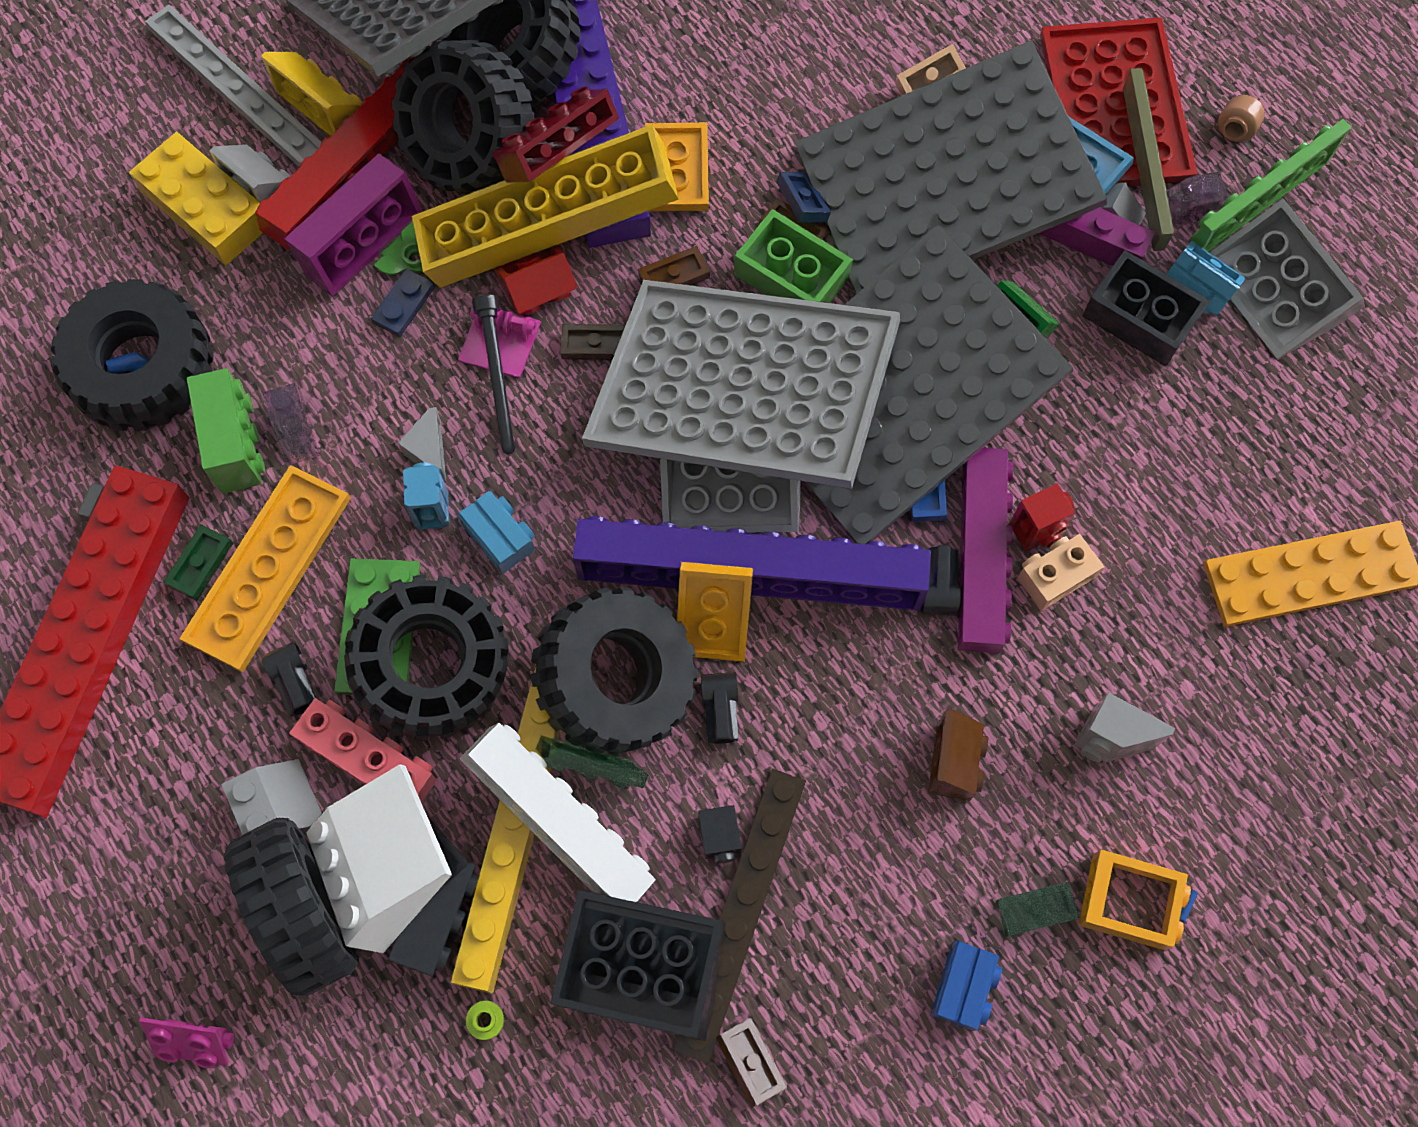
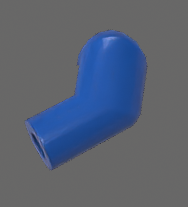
(127, 362)

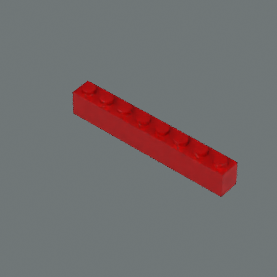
(333, 164)

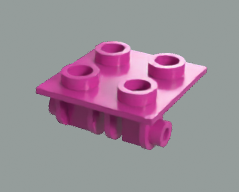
(515, 341)
(186, 1041)

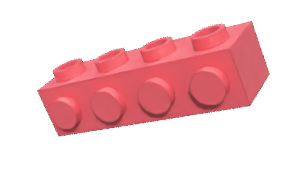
(354, 747)

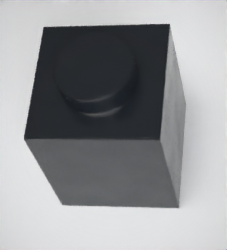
(720, 834)

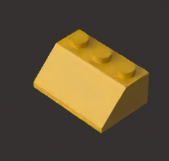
(310, 90)

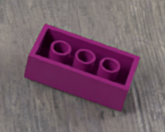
(354, 224)

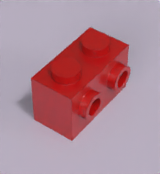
(1042, 517)

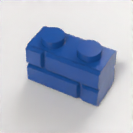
(966, 986)

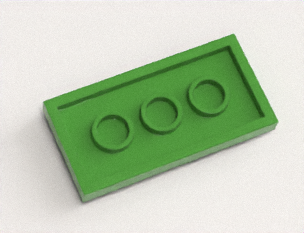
(365, 579)

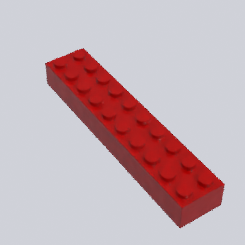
(83, 635)

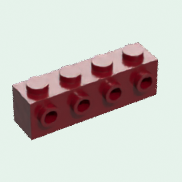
(555, 135)

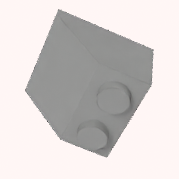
(249, 169)
(1120, 731)
(272, 793)

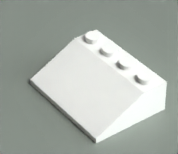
(378, 859)

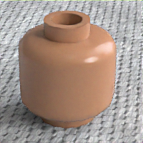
(1241, 118)

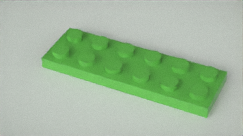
(1266, 191)

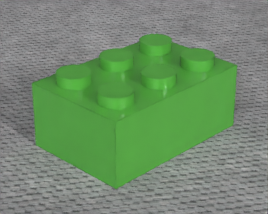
(791, 262)
(225, 430)

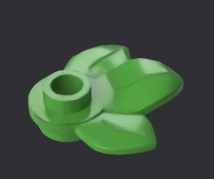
(399, 253)

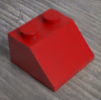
(536, 279)

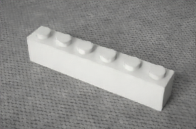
(556, 815)

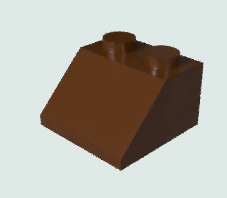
(957, 756)

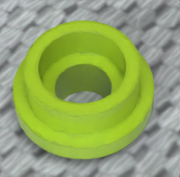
(495, 1026)

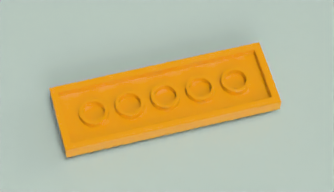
(265, 568)
(1312, 573)

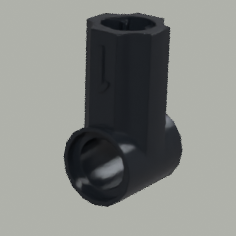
(943, 591)
(290, 677)
(720, 700)

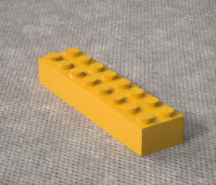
(557, 206)

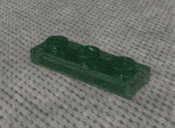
(590, 765)

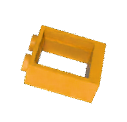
(1096, 894)

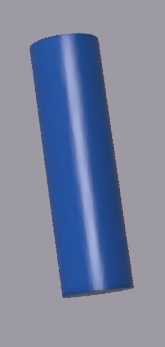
(1185, 911)

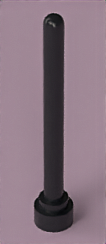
(486, 309)

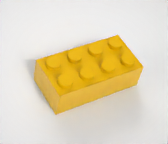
(199, 197)

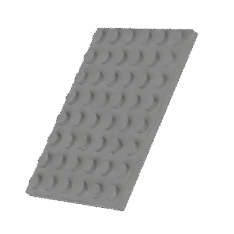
(745, 382)

